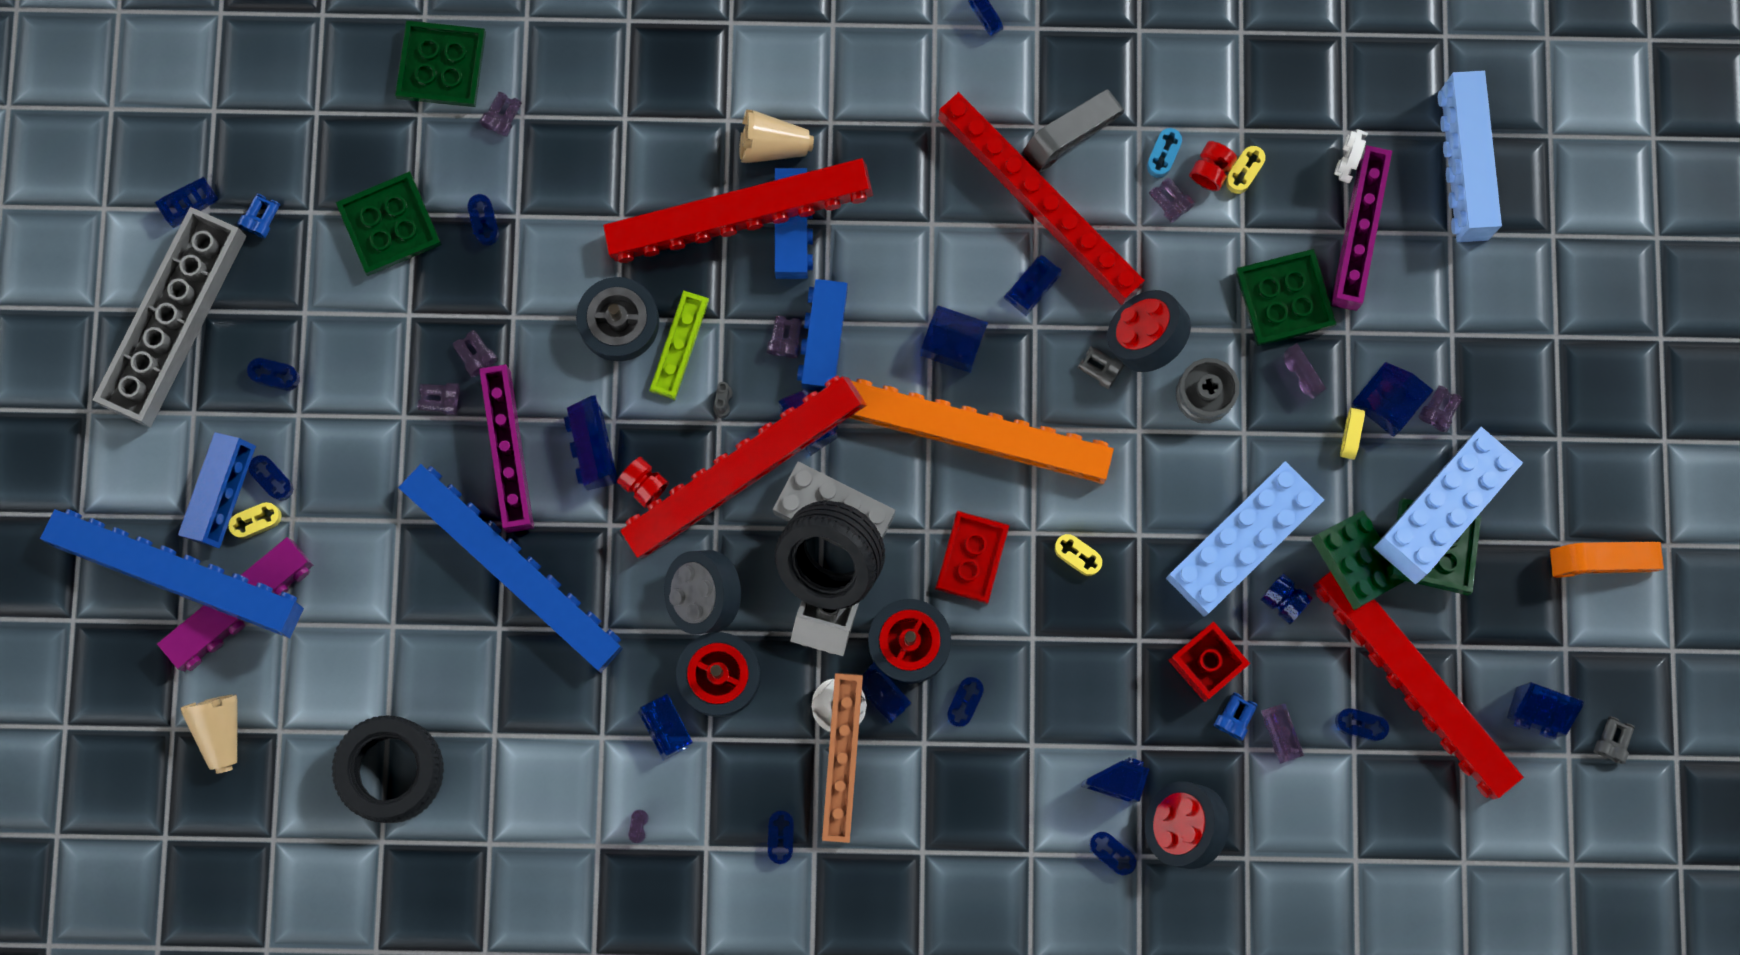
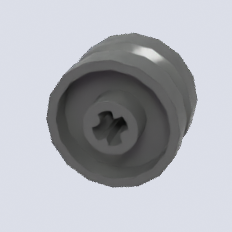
(1198, 403)

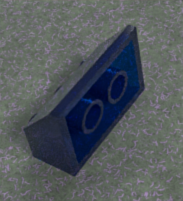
(590, 444)

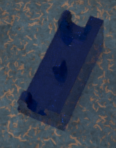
(1033, 285)
(884, 693)
(665, 727)

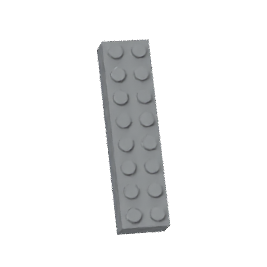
(170, 317)

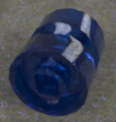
(1286, 598)

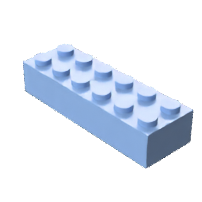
(1470, 157)
(1448, 505)
(1244, 539)

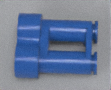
(256, 225)
(1231, 725)

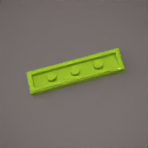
(679, 345)

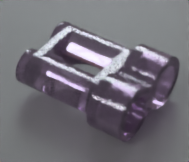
(499, 123)
(1177, 207)
(785, 347)
(482, 359)
(449, 398)
(1433, 415)
(638, 821)

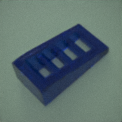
(173, 198)

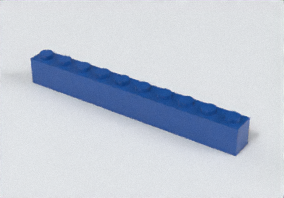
(510, 568)
(173, 573)

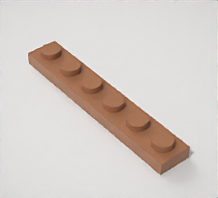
(842, 757)

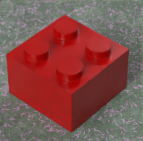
(1209, 661)

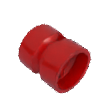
(1215, 162)
(641, 481)

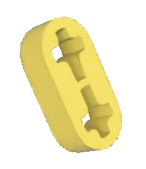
(1240, 166)
(1352, 433)
(257, 526)
(1074, 560)

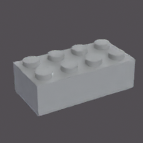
(810, 486)

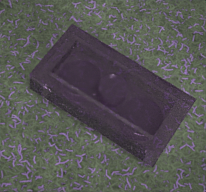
(1298, 363)
(1282, 733)

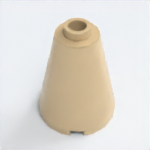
(772, 139)
(215, 730)

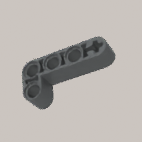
(1071, 129)

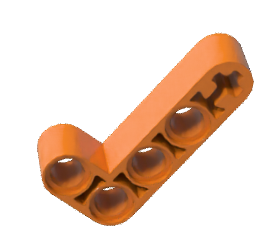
(1606, 558)

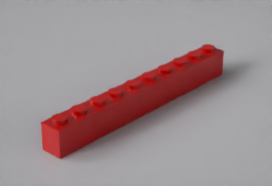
(1040, 199)
(738, 210)
(743, 466)
(1423, 690)

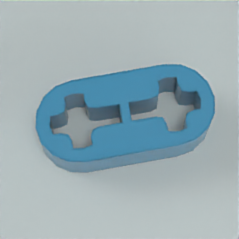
(1159, 150)

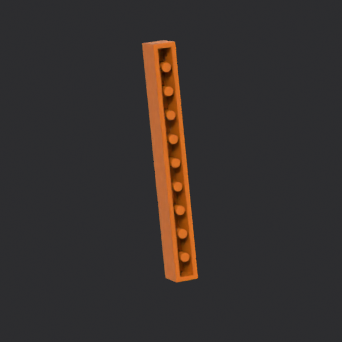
(983, 432)

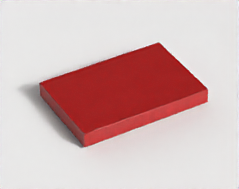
(972, 557)

